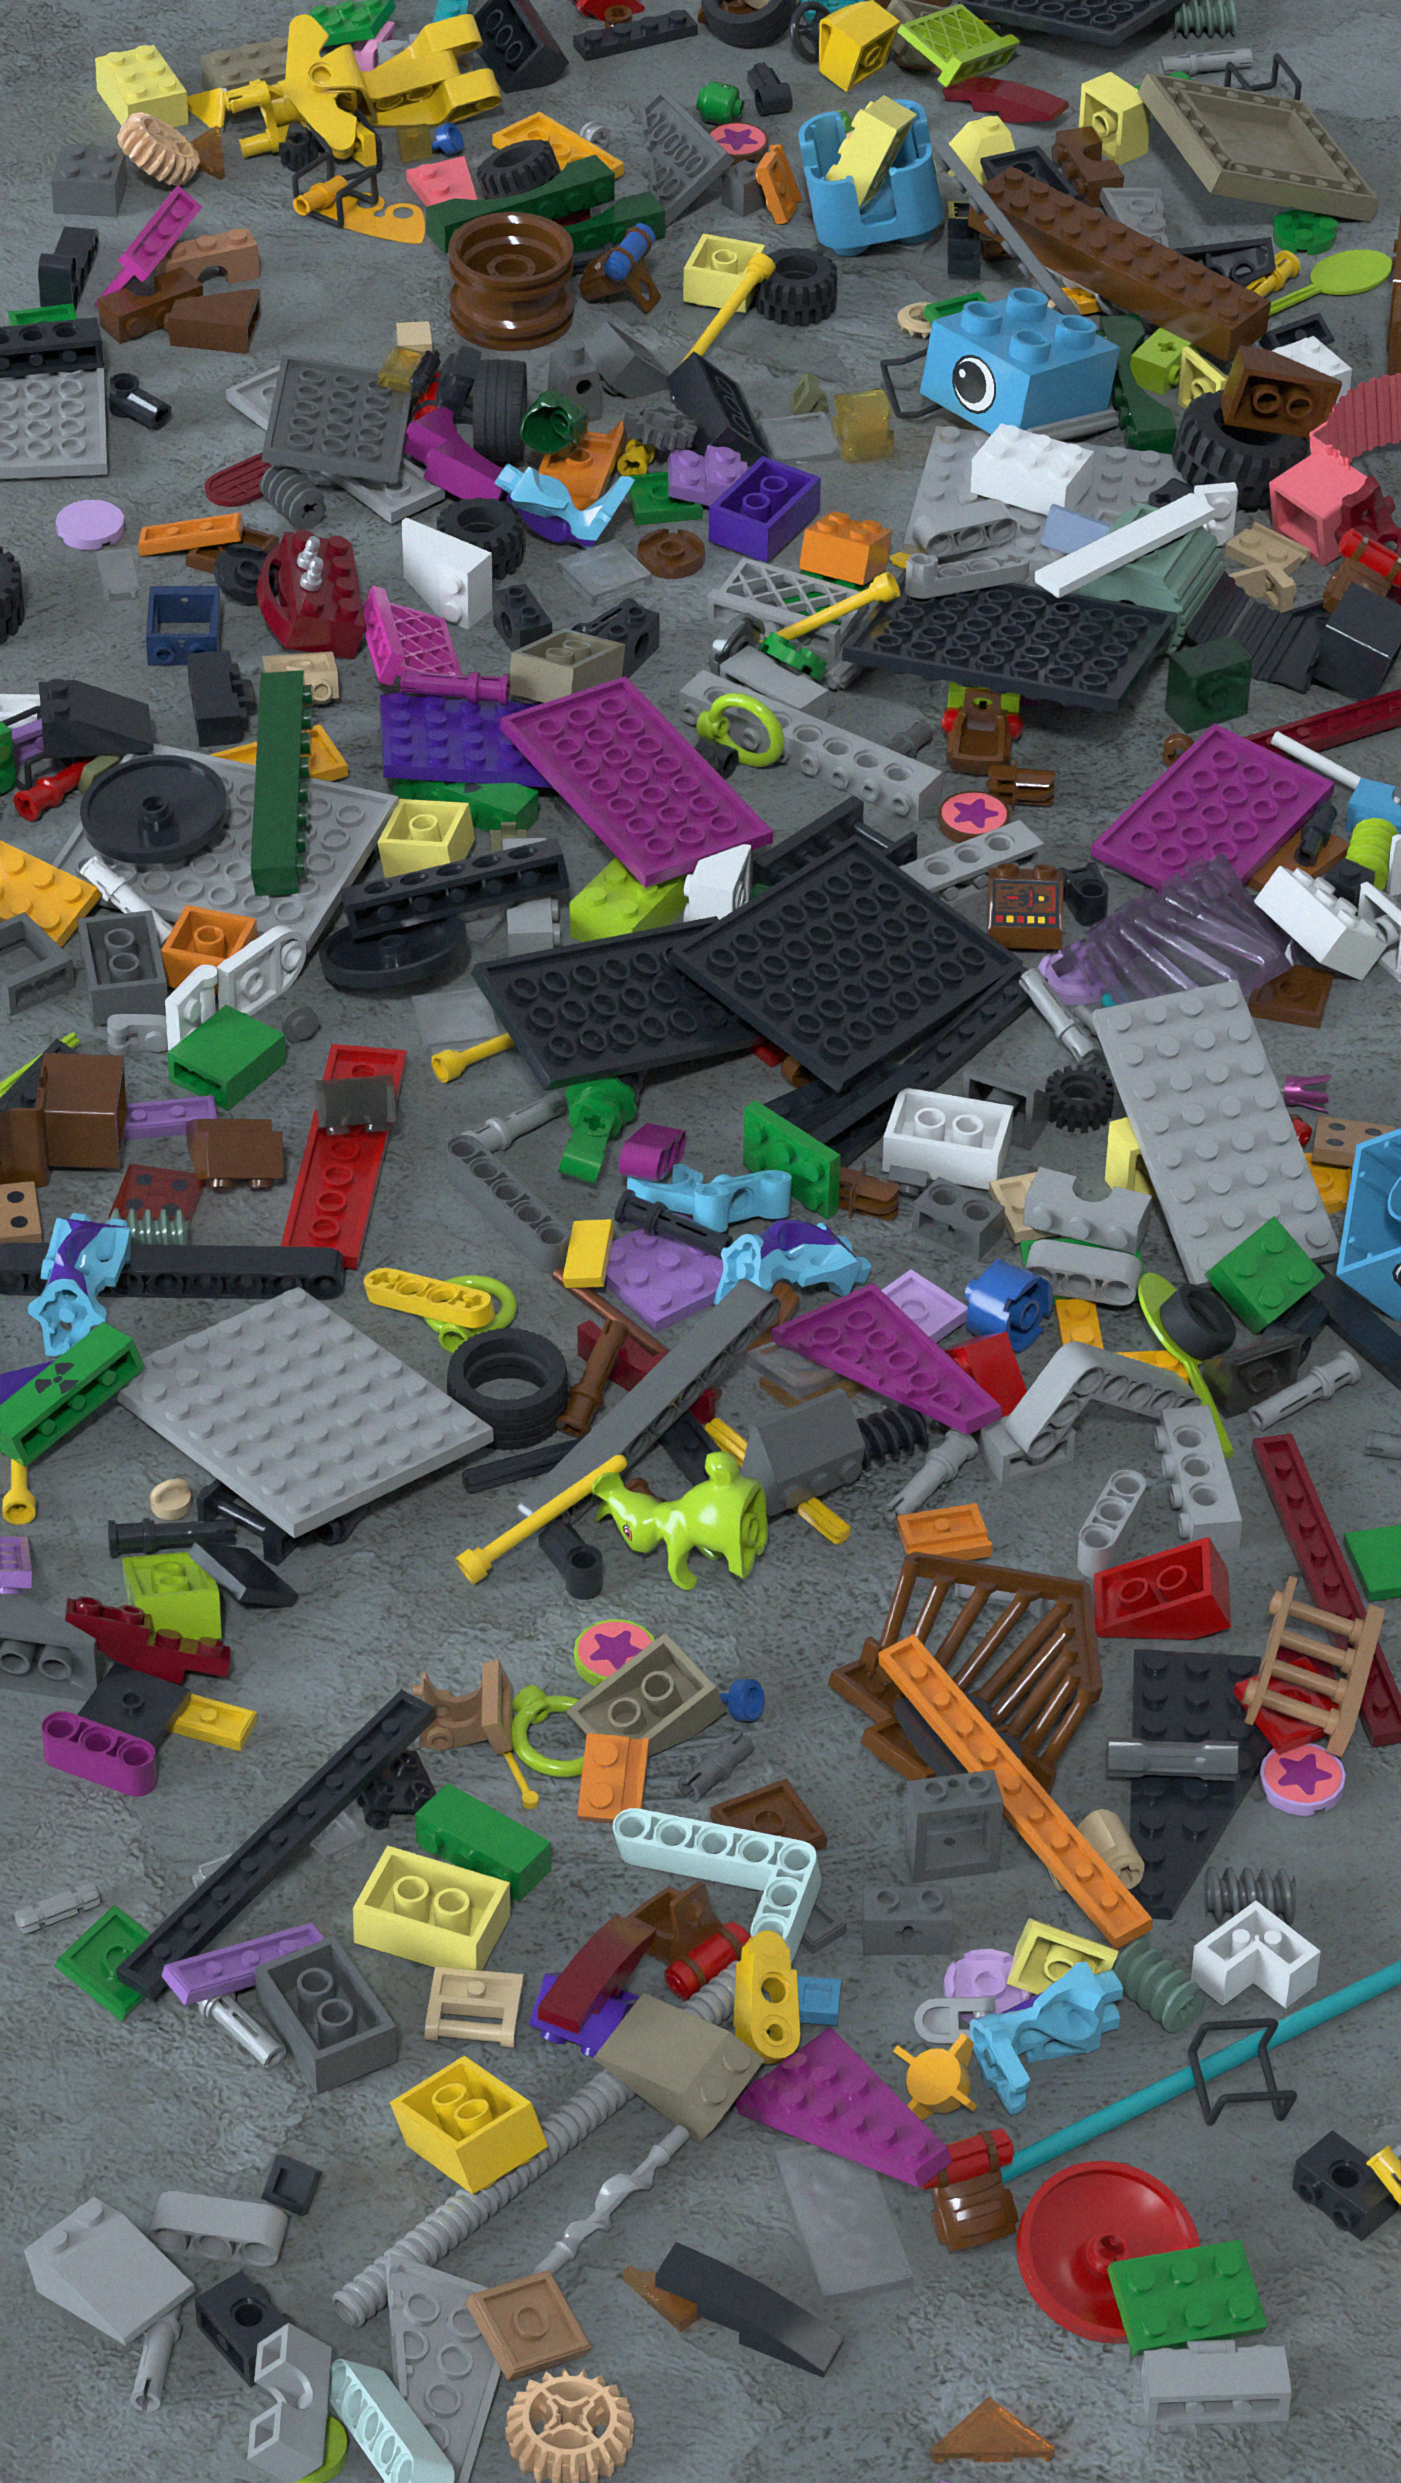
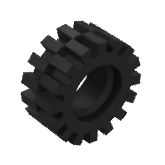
(1080, 1084)

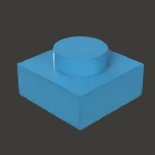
(818, 2000)

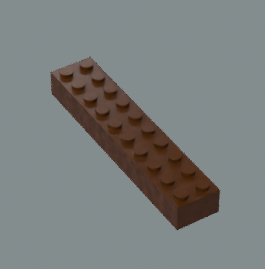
(1127, 266)

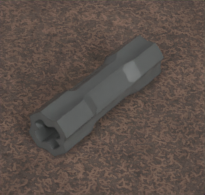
(1140, 1757)

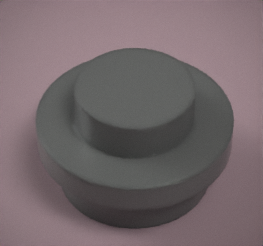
(299, 1023)

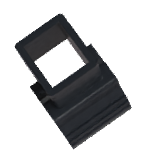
(1347, 652)

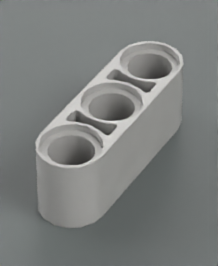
(965, 528)
(1086, 1271)
(1111, 1522)
(217, 2229)

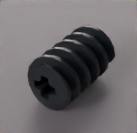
(891, 1430)

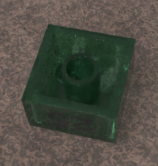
(1208, 684)

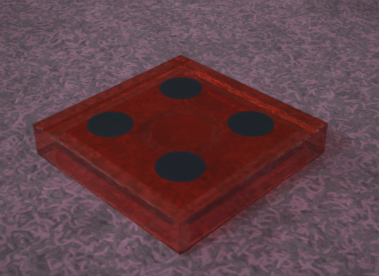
(156, 1190)

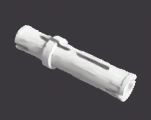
(121, 895)

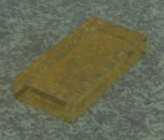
(399, 368)

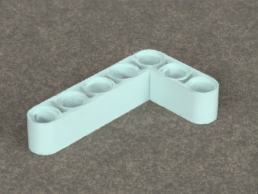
(733, 1865)
(386, 2425)

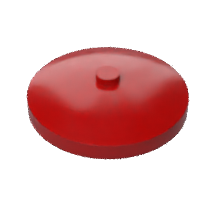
(1083, 2224)

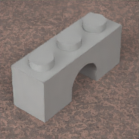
(1112, 1223)
(291, 2433)

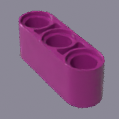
(652, 1152)
(99, 1753)

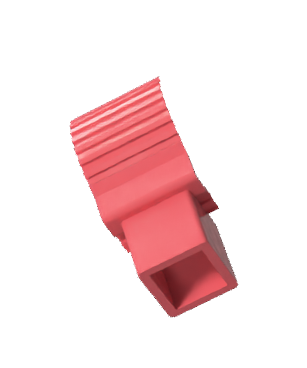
(1310, 494)

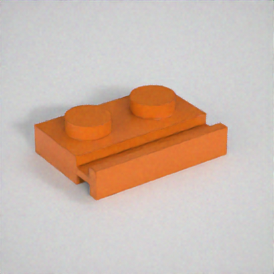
(778, 184)
(946, 1532)
(612, 1776)

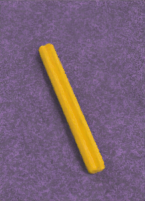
(812, 1510)

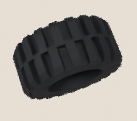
(1221, 453)

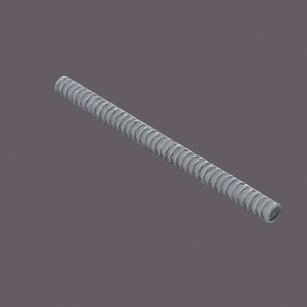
(561, 2130)

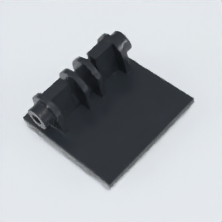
(399, 1788)

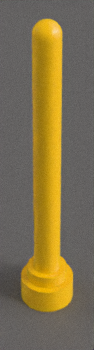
(758, 269)
(882, 589)
(449, 1064)
(18, 1503)
(477, 1562)

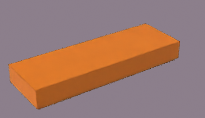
(190, 534)

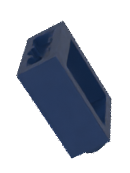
(167, 606)

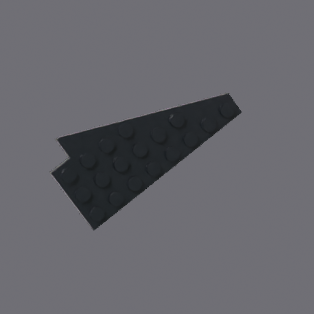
(1183, 1817)

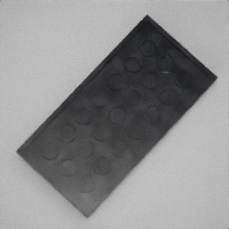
(609, 1007)

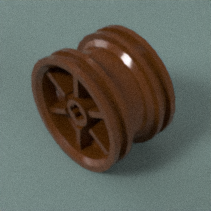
(511, 281)

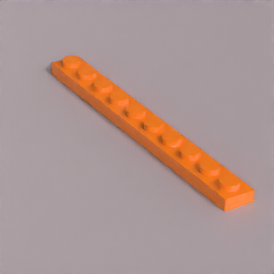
(1024, 1799)

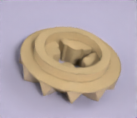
(910, 320)

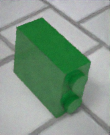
(227, 1057)

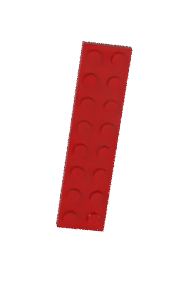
(342, 1171)

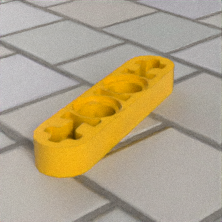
(396, 1288)

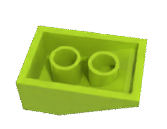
(174, 1593)

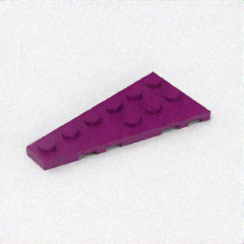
(888, 1352)
(846, 2108)

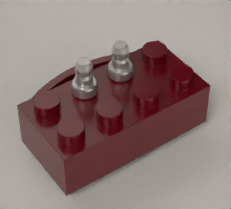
(316, 594)

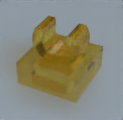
(414, 142)

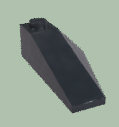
(1236, 260)

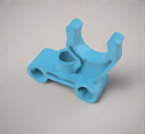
(723, 1199)

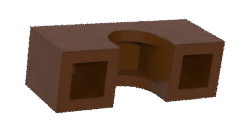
(1079, 157)
(133, 316)

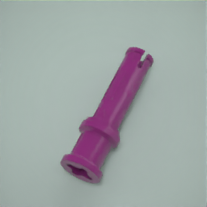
(473, 687)

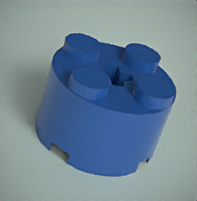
(1009, 1302)

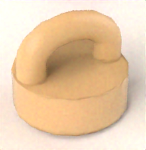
(171, 1499)

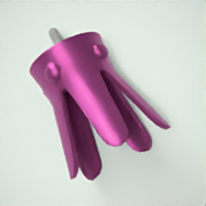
(1298, 1096)

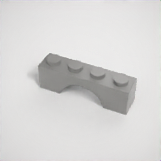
(531, 923)

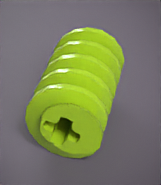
(1372, 847)

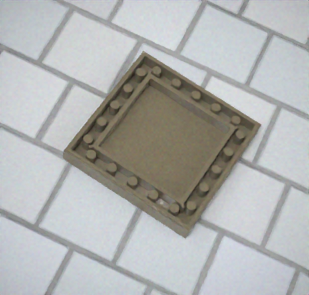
(1258, 147)

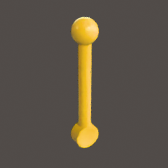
(529, 1798)

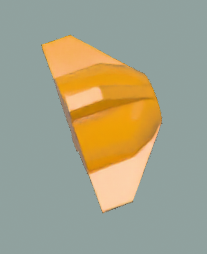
(939, 2078)

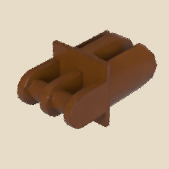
(1021, 785)
(868, 1194)

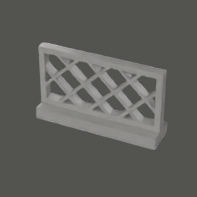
(822, 641)

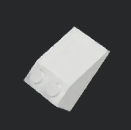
(447, 573)

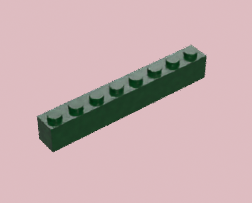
(281, 783)

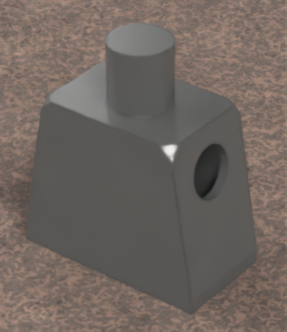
(576, 375)

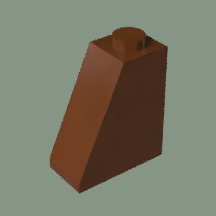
(215, 321)

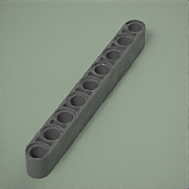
(660, 1396)

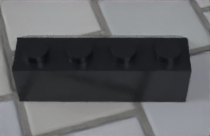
(518, 45)
(717, 409)

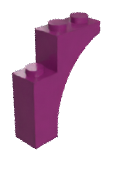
(450, 459)

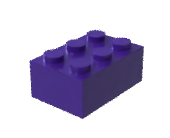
(764, 509)

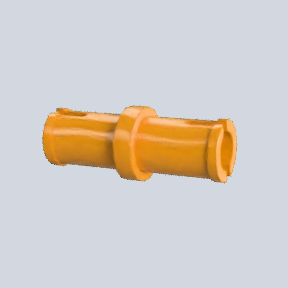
(319, 195)

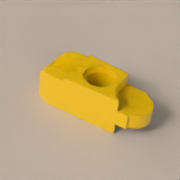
(767, 1965)

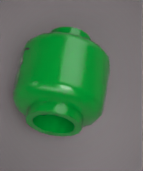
(719, 103)

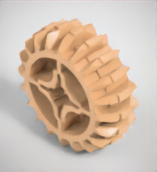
(158, 149)
(571, 2412)

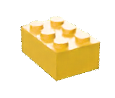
(469, 2124)

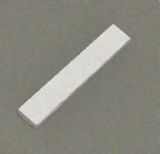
(1124, 545)

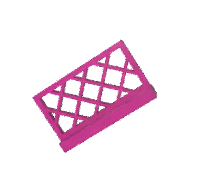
(155, 239)
(406, 637)

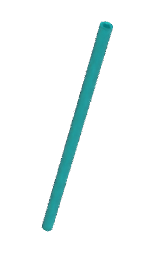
(1211, 2067)

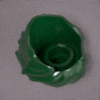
(554, 424)

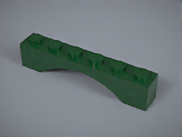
(575, 189)
(614, 222)
(1146, 422)

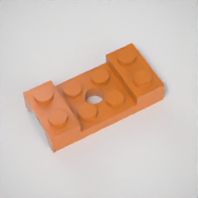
(588, 478)

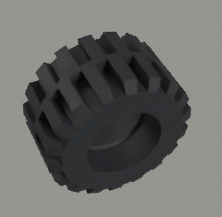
(518, 169)
(799, 289)
(488, 526)

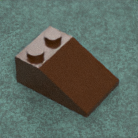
(1277, 394)

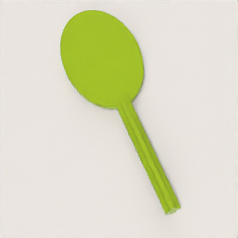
(1341, 275)
(1152, 1293)

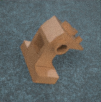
(487, 1711)

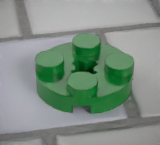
(1304, 231)
(786, 653)

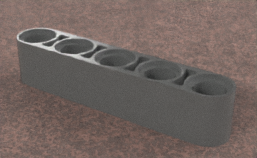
(507, 1203)

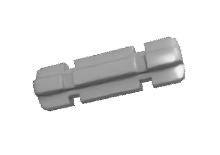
(57, 1907)

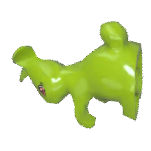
(714, 1517)

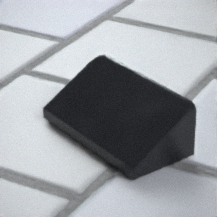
(1296, 331)

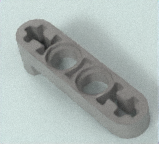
(930, 580)

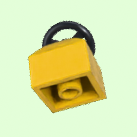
(847, 42)

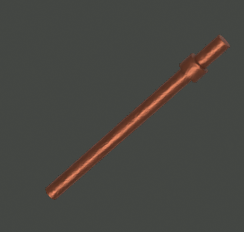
(608, 1311)

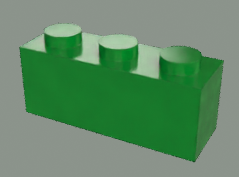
(482, 1840)

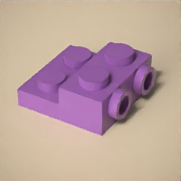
(703, 477)

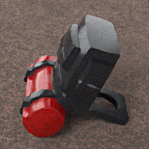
(451, 386)

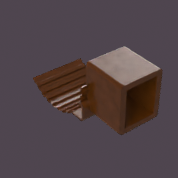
(74, 1121)

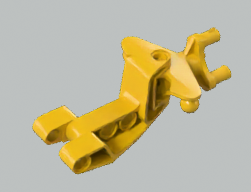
(404, 91)

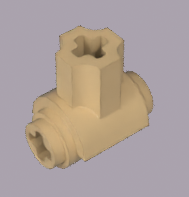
(1113, 1844)

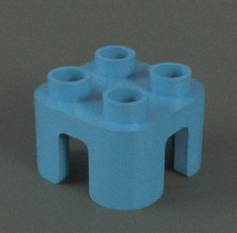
(905, 206)

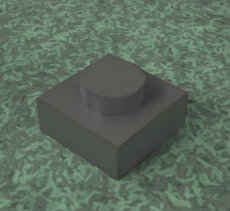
(910, 1180)

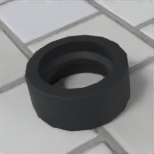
(1197, 1321)

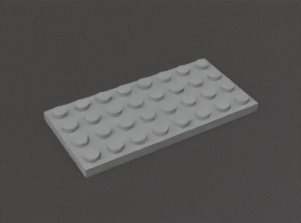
(1211, 1124)

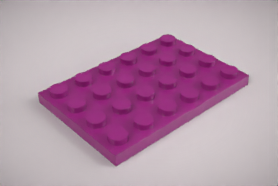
(1211, 802)

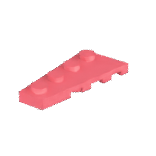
(442, 181)

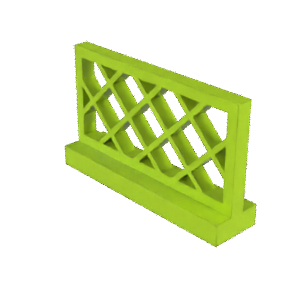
(970, 60)

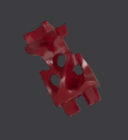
(1372, 514)

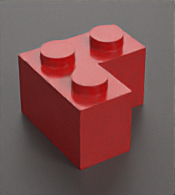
(993, 1367)

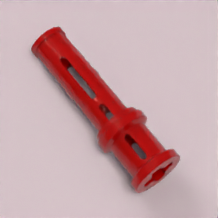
(49, 790)

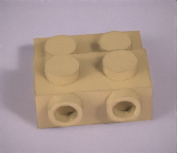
(318, 670)

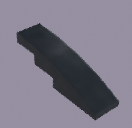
(962, 241)
(757, 2312)

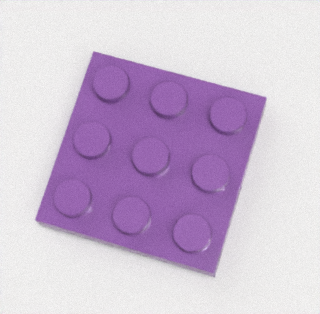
(662, 1277)

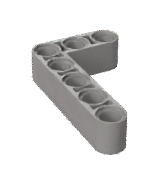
(1087, 1373)

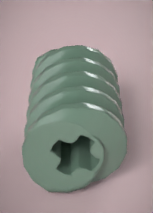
(1204, 16)
(157, 1231)
(1158, 1986)

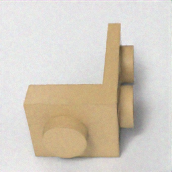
(1268, 582)

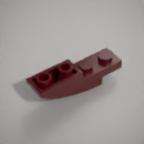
(127, 1638)

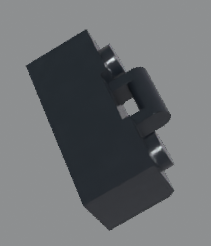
(214, 692)

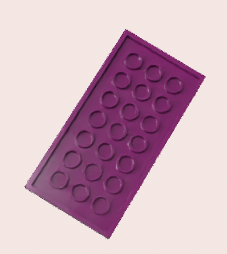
(634, 780)

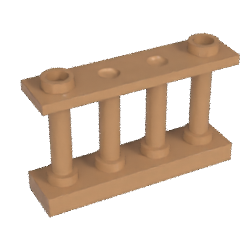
(1354, 1662)

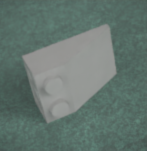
(106, 2272)

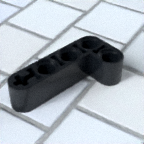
(66, 272)

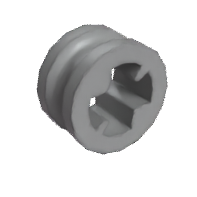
(595, 134)

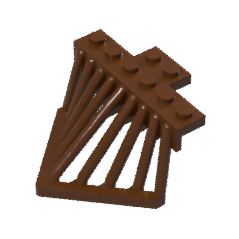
(874, 1691)

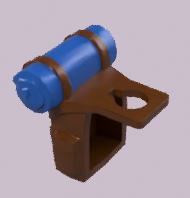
(622, 269)

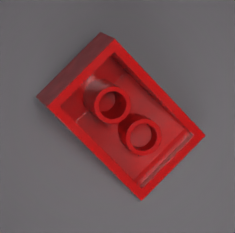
(1165, 1595)

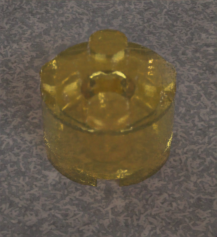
(863, 424)

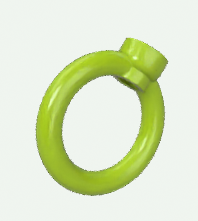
(715, 726)
(454, 1335)
(534, 1707)

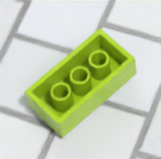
(621, 905)

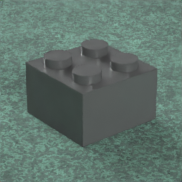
(89, 181)

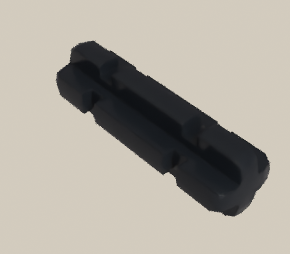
(424, 371)

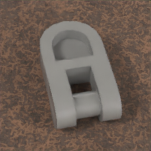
(136, 1033)
(939, 2017)

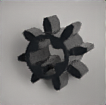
(297, 151)

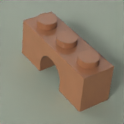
(232, 251)

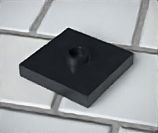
(136, 1703)

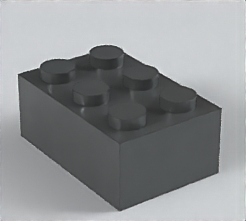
(122, 965)
(326, 2014)

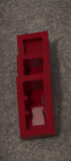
(1011, 99)
(634, 1364)
(595, 1973)

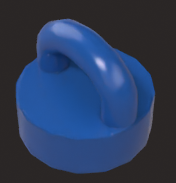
(448, 139)
(745, 1699)

